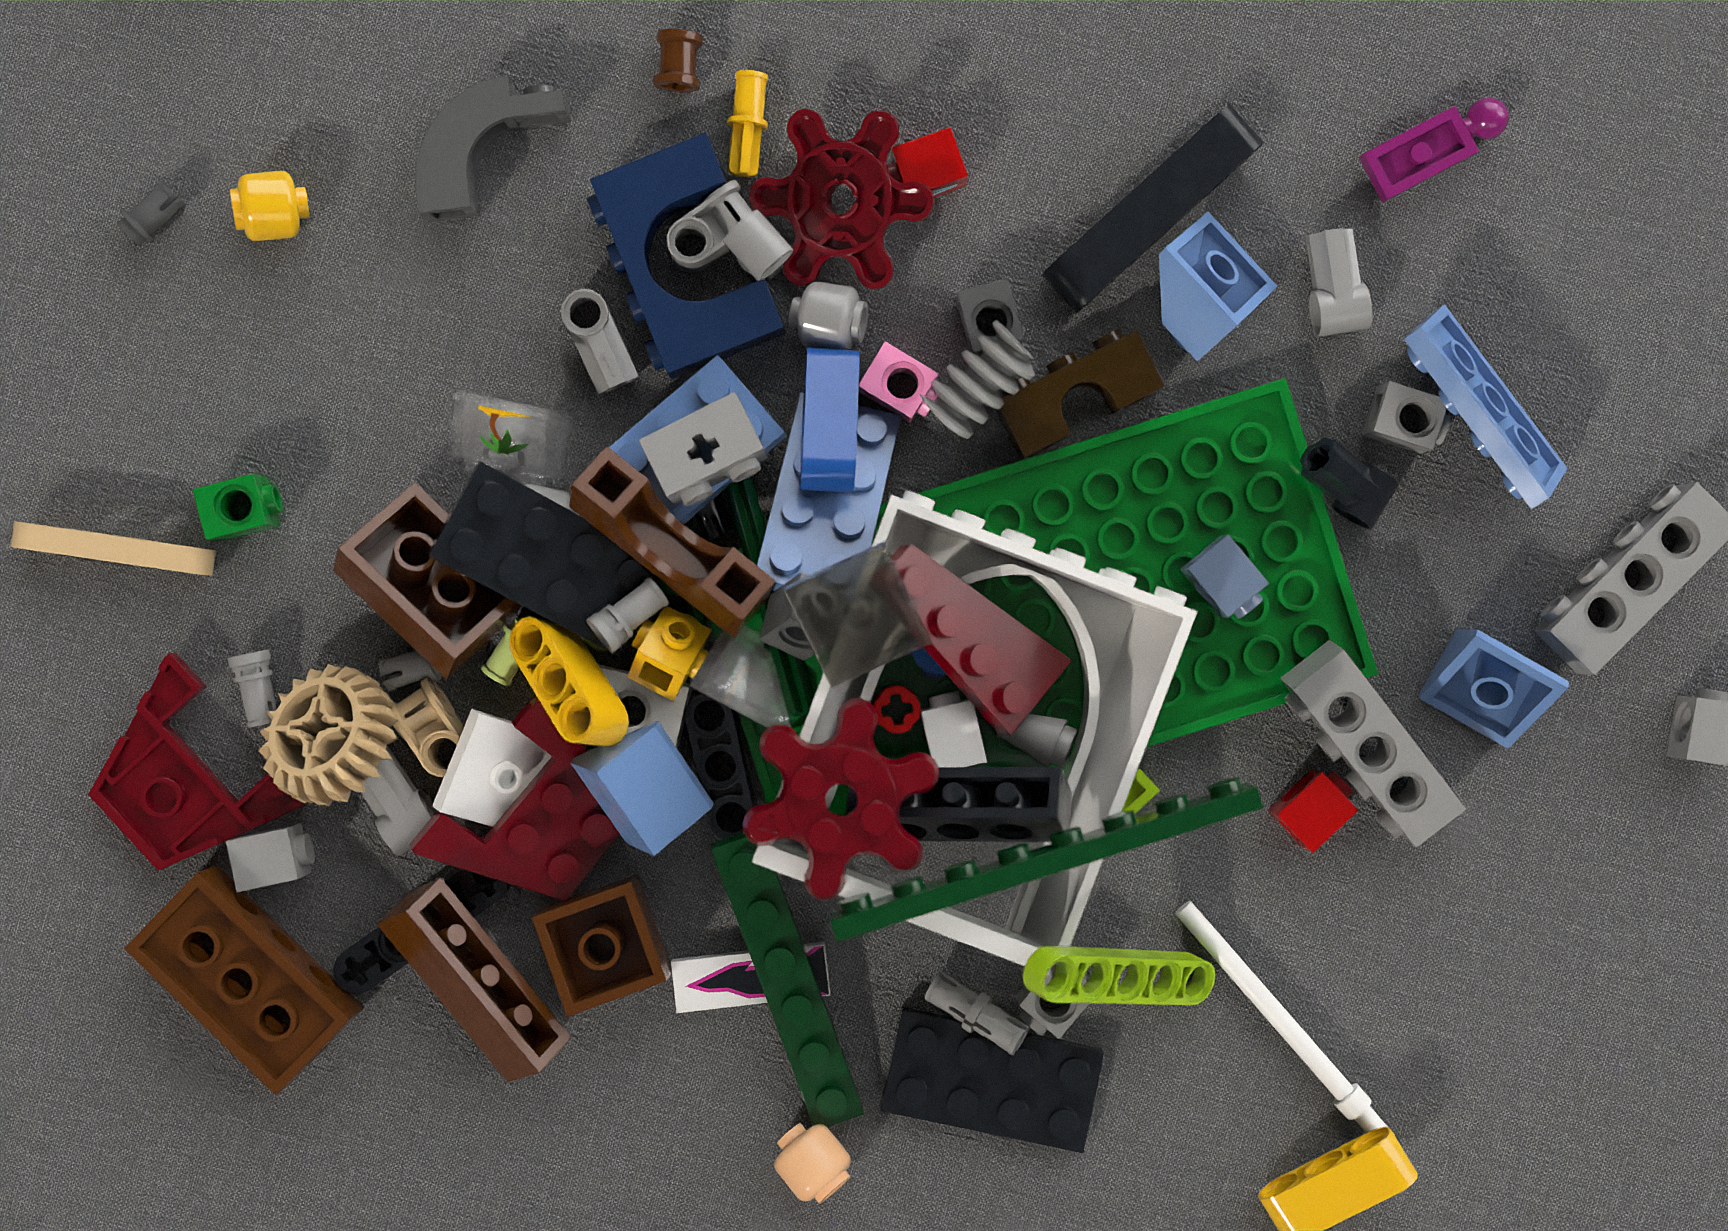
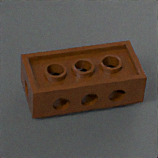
(211, 982)

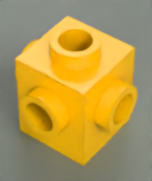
(668, 652)

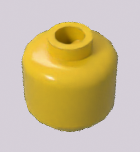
(268, 205)

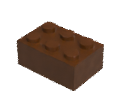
(419, 597)

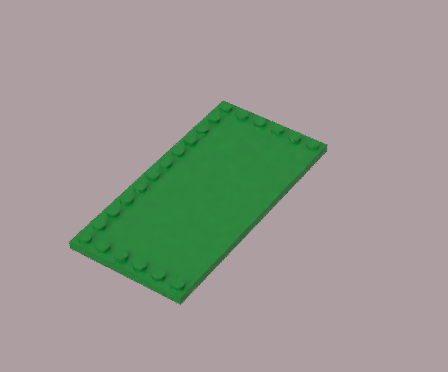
(1146, 508)

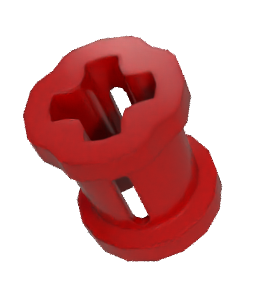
(909, 717)

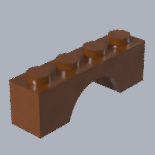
(630, 514)

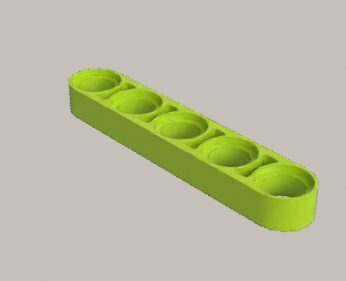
(1106, 970)

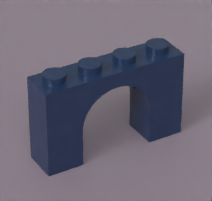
(635, 205)

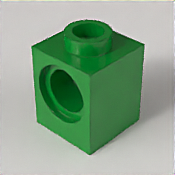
(217, 501)

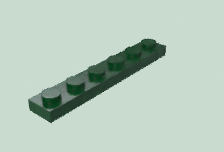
(788, 983)

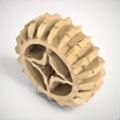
(319, 746)

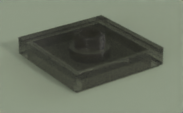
(857, 614)

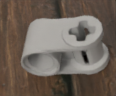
(712, 223)

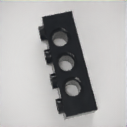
(988, 805)

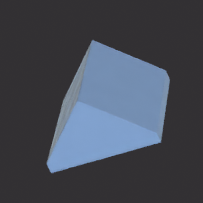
(1490, 686)
(644, 787)

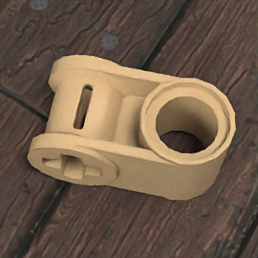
(429, 726)

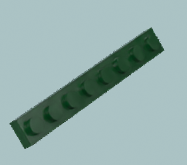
(1067, 850)

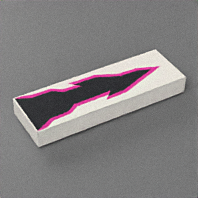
(731, 979)

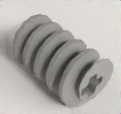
(980, 381)

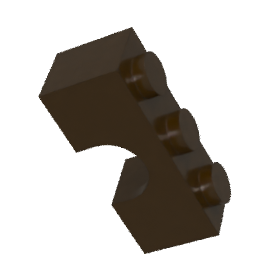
(1116, 369)

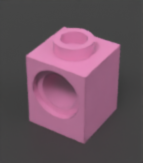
(884, 366)

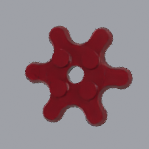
(808, 191)
(849, 760)

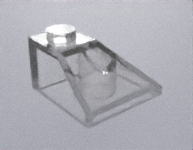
(744, 678)

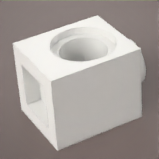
(952, 731)

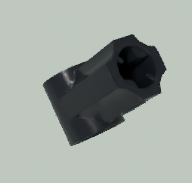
(1355, 486)

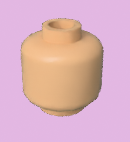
(812, 1162)

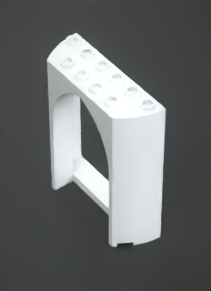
(1127, 659)

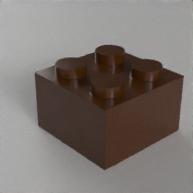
(602, 945)

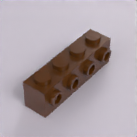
(474, 980)

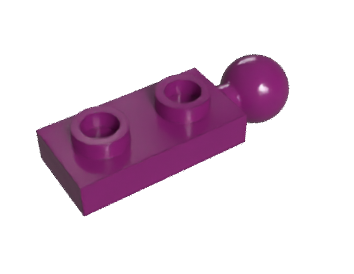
(1432, 147)

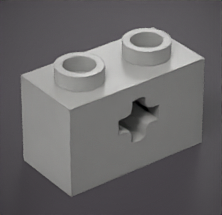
(676, 451)

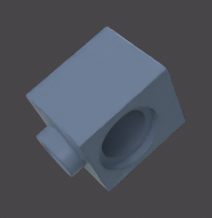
(1226, 578)

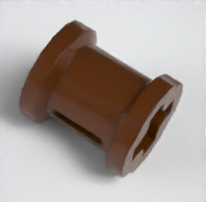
(678, 60)

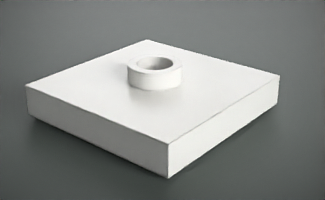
(488, 769)

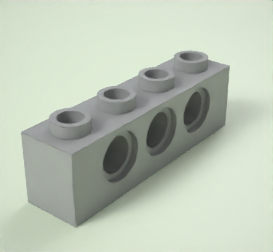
(1700, 533)
(1426, 801)

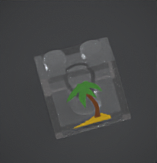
(510, 437)

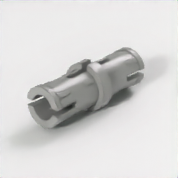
(977, 1012)

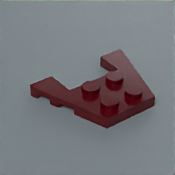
(165, 792)
(544, 837)

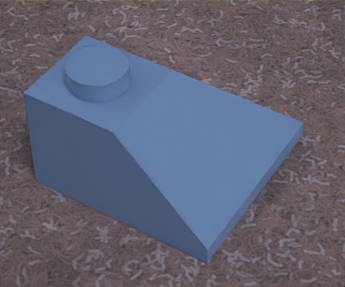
(1207, 286)

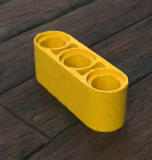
(568, 683)
(1339, 1183)

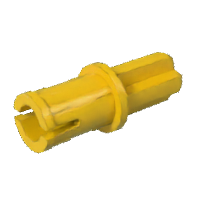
(747, 123)

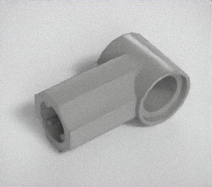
(758, 247)
(1338, 296)
(599, 345)
(397, 804)

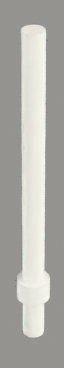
(1349, 1098)

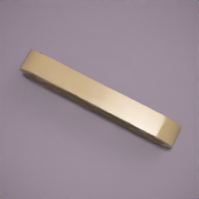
(113, 548)

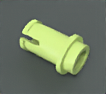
(501, 664)

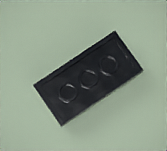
(535, 552)
(973, 1084)

